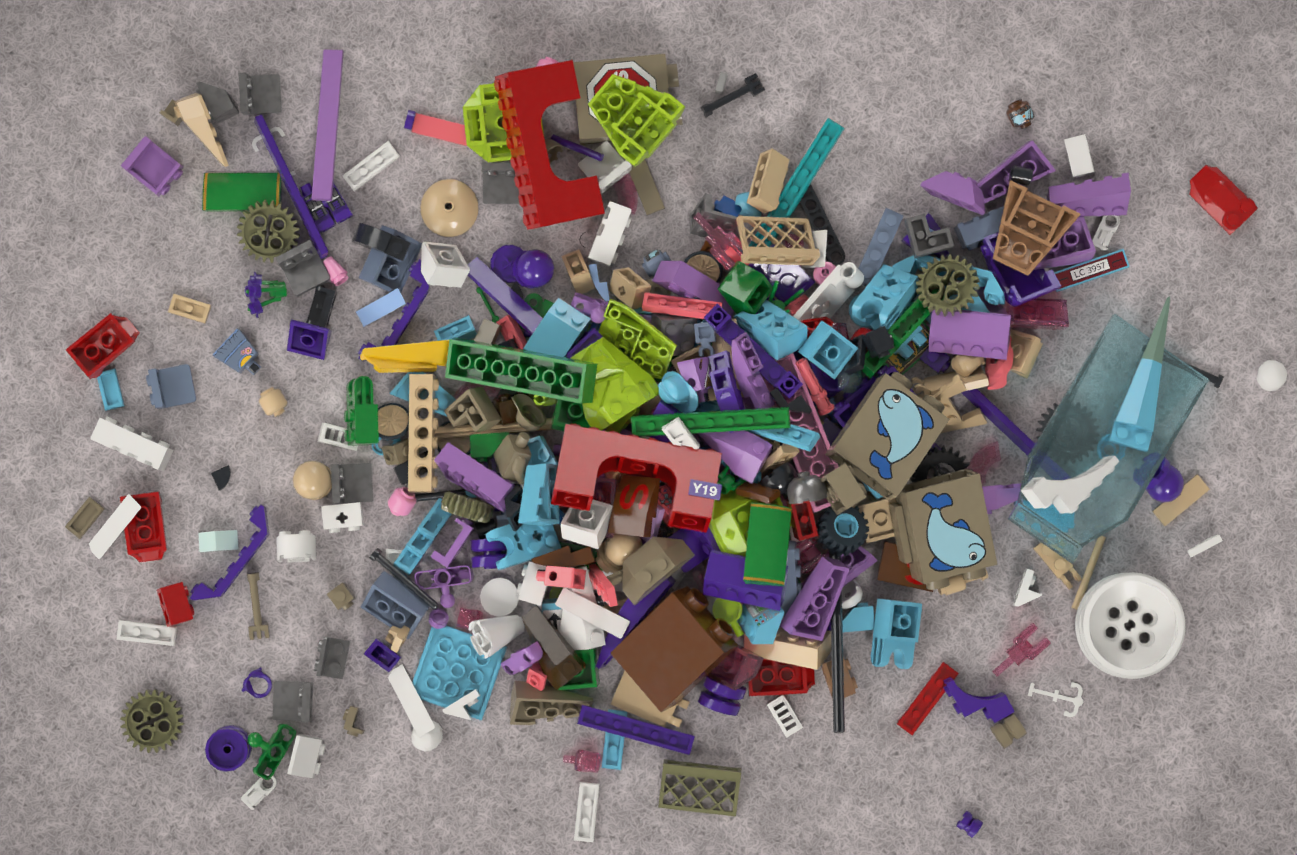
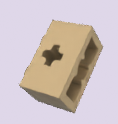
(629, 287)

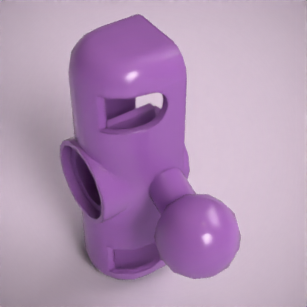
(592, 307)
(455, 577)
(523, 659)

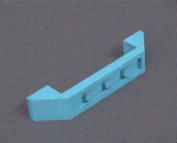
(992, 291)

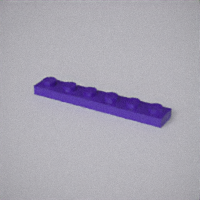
(635, 729)

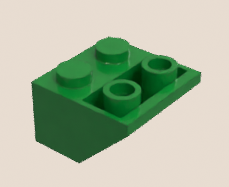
(745, 288)

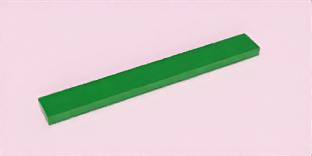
(714, 421)

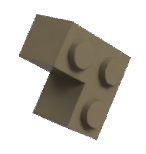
(473, 408)

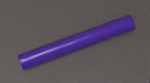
(578, 148)

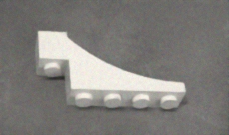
(1068, 493)

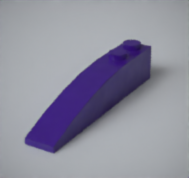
(635, 615)

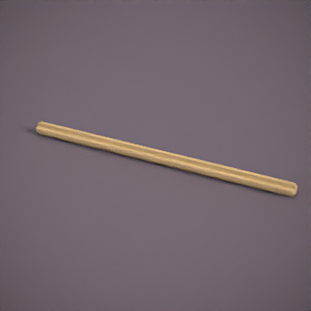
(467, 430)

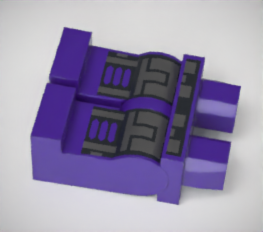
(319, 209)

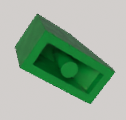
(485, 445)

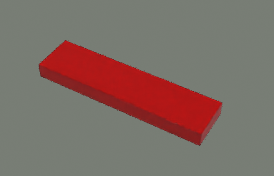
(926, 699)

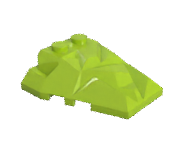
(635, 117)
(618, 384)

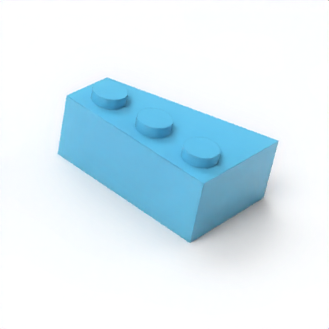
(537, 496)

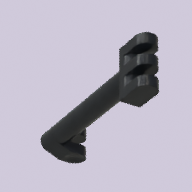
(749, 87)

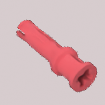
(818, 394)

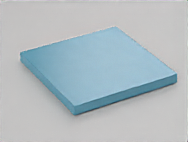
(454, 669)

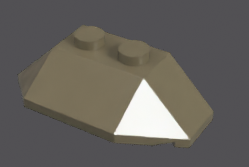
(653, 565)

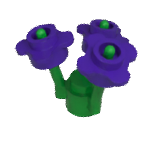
(254, 290)

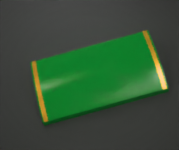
(239, 190)
(767, 544)

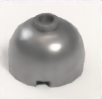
(806, 488)

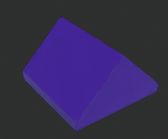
(308, 339)

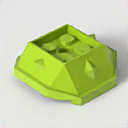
(481, 125)
(730, 522)

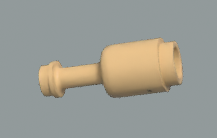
(957, 584)

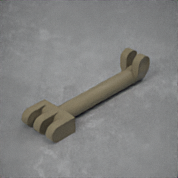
(258, 627)

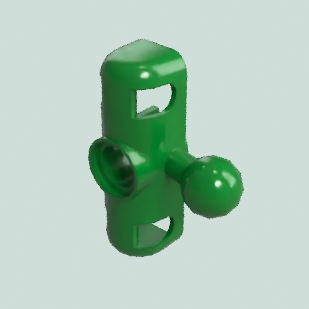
(266, 759)

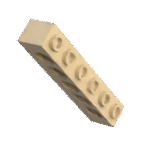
(417, 383)

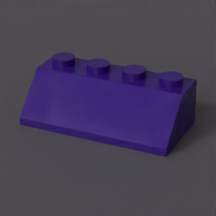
(725, 581)

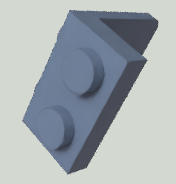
(171, 386)

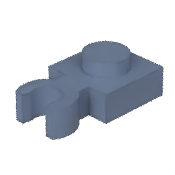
(705, 336)

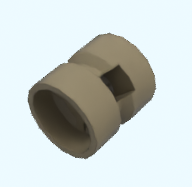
(1008, 730)

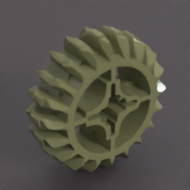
(467, 507)

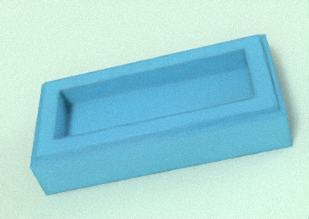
(110, 390)

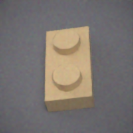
(189, 308)

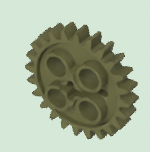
(251, 227)
(931, 281)
(145, 705)

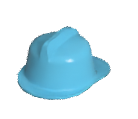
(678, 392)

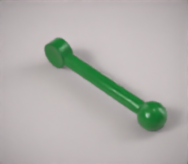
(494, 318)

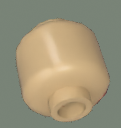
(273, 402)

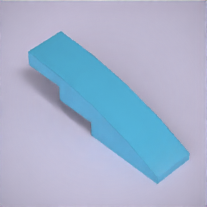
(422, 538)

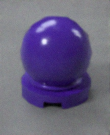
(533, 268)
(1166, 483)

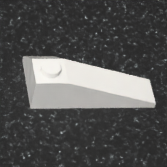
(576, 631)

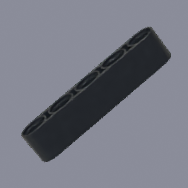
(818, 212)

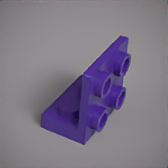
(700, 544)

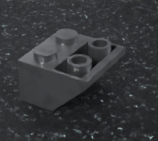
(218, 102)

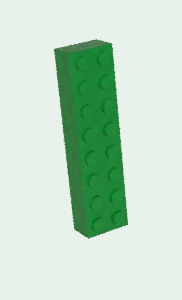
(521, 370)

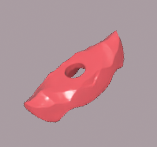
(998, 371)

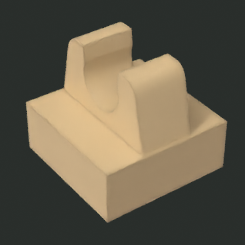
(397, 637)

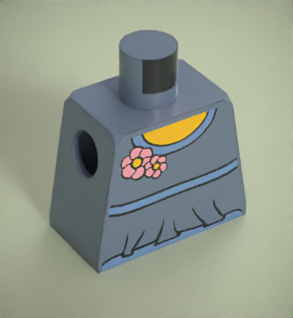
(238, 353)

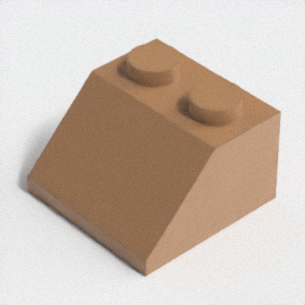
(849, 683)

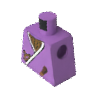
(697, 375)

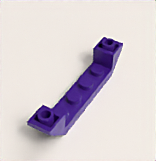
(409, 309)
(771, 371)
(259, 518)

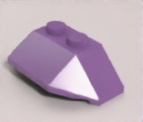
(956, 190)

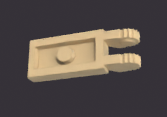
(1057, 564)

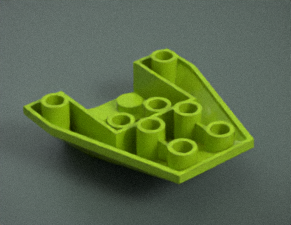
(637, 338)

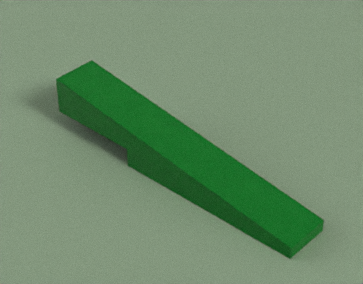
(900, 332)

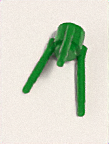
(779, 303)

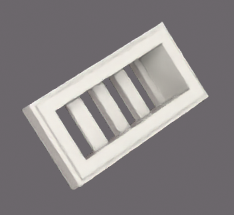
(322, 434)
(775, 702)

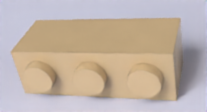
(768, 181)

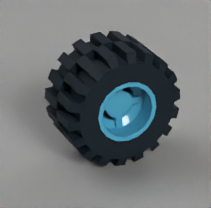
(842, 532)

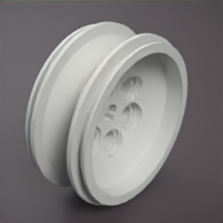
(1164, 631)

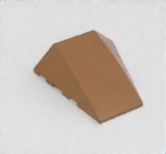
(1029, 228)

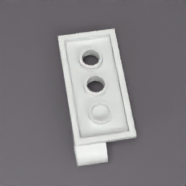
(832, 291)

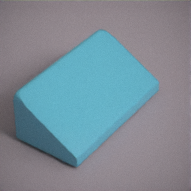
(459, 329)

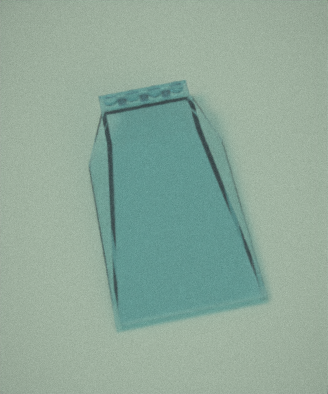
(1075, 440)

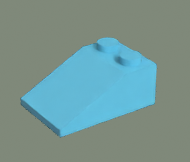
(558, 330)

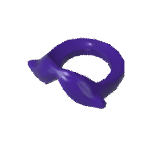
(248, 687)

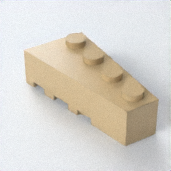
(793, 649)

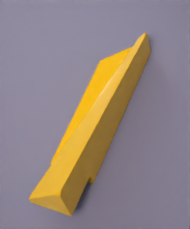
(407, 357)

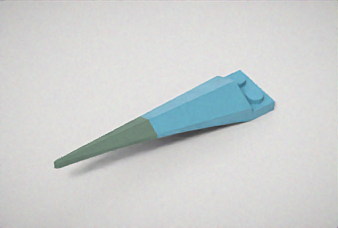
(1138, 410)

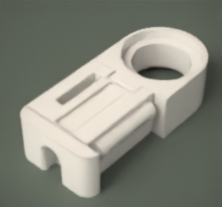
(1104, 233)
(257, 793)

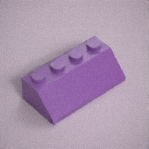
(970, 334)

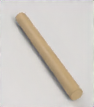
(1088, 572)

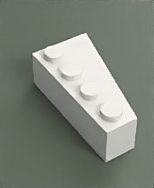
(131, 444)

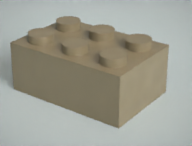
(843, 489)

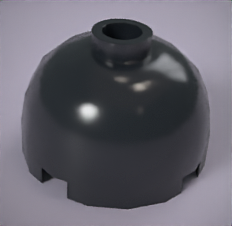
(780, 478)

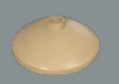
(457, 219)

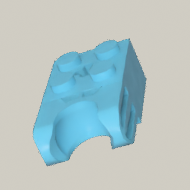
(886, 294)
(773, 330)
(521, 545)
(896, 632)

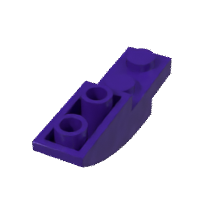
(724, 382)

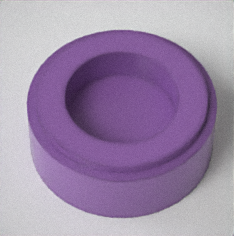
(438, 618)

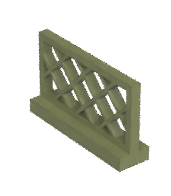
(698, 771)

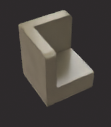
(169, 114)

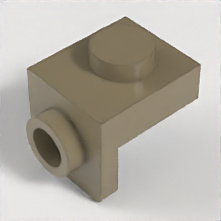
(396, 453)
(350, 717)

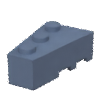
(975, 230)

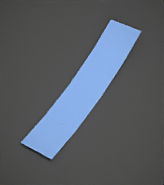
(380, 307)

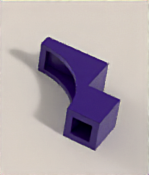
(995, 706)

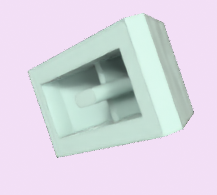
(218, 541)

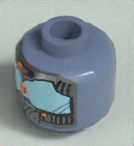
(653, 260)

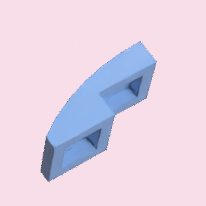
(601, 288)

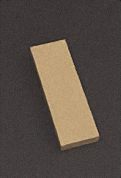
(1191, 492)

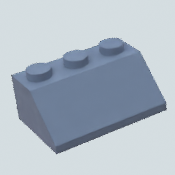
(386, 270)
(394, 603)

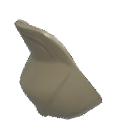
(528, 413)

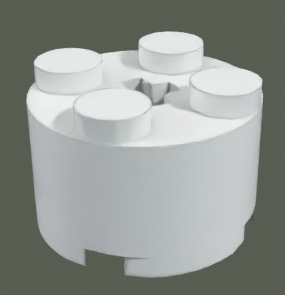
(296, 546)

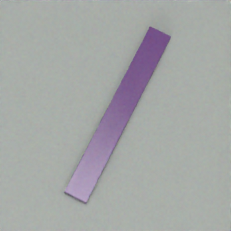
(327, 125)

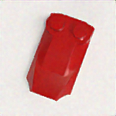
(1221, 198)
(102, 344)
(146, 530)
(781, 679)

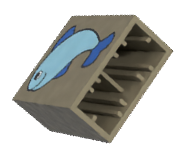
(889, 434)
(947, 528)

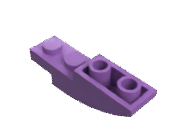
(746, 369)

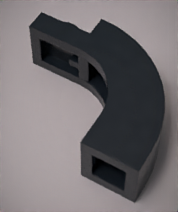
(381, 241)

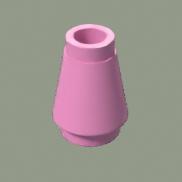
(337, 273)

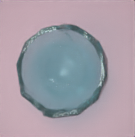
(849, 383)

